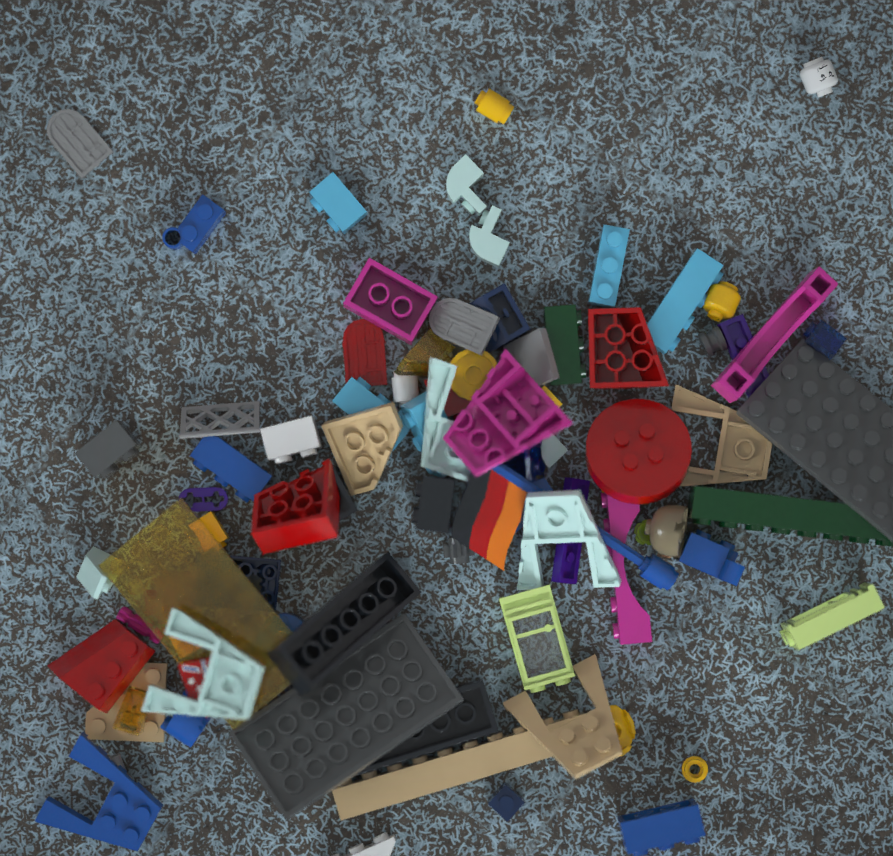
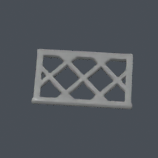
(208, 411)

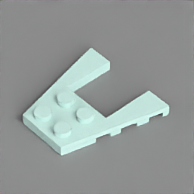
(435, 451)
(561, 519)
(229, 681)

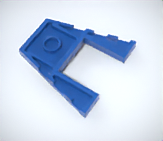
(125, 812)

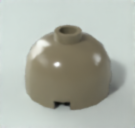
(668, 529)

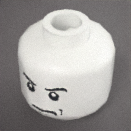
(818, 76)

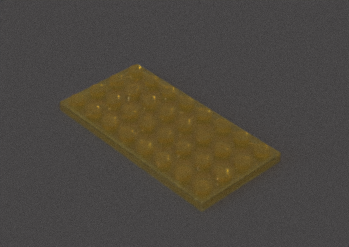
(185, 568)

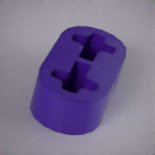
(206, 492)

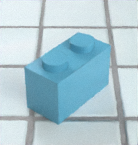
(337, 203)

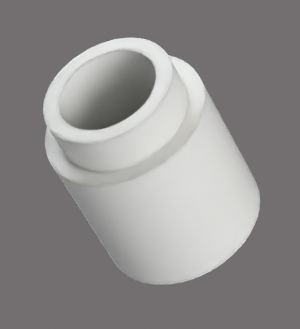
(404, 388)

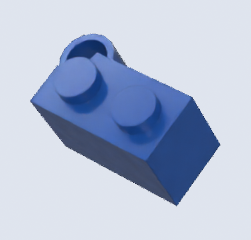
(197, 225)
(711, 557)

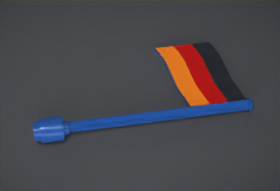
(494, 508)

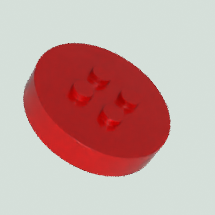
(638, 451)

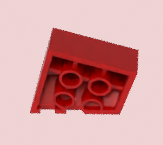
(622, 350)
(297, 511)
(103, 664)

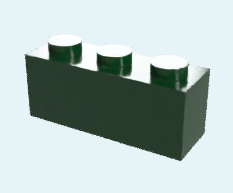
(562, 332)

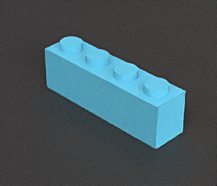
(682, 299)

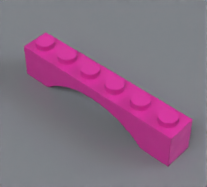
(771, 336)
(632, 620)

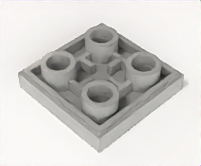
(535, 356)

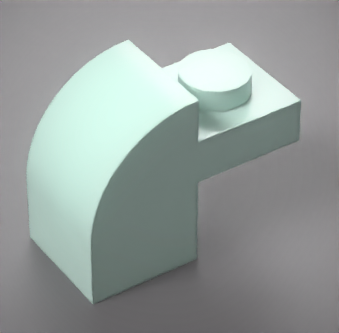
(459, 184)
(485, 244)

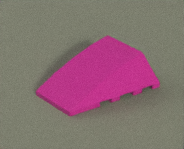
(503, 418)

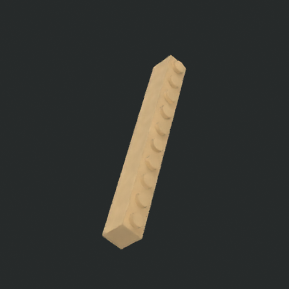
(443, 771)

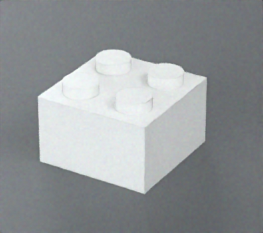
(290, 439)

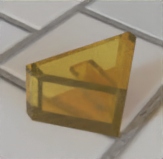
(130, 716)

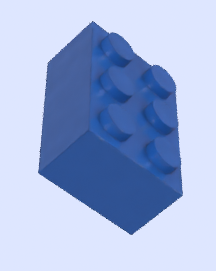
(661, 827)

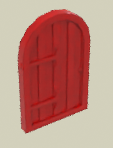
(364, 353)

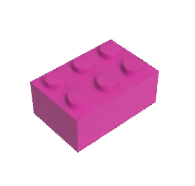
(390, 301)

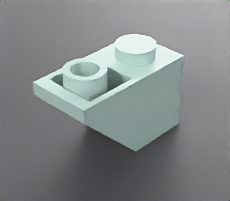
(91, 574)

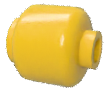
(722, 301)

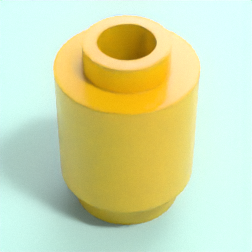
(493, 106)

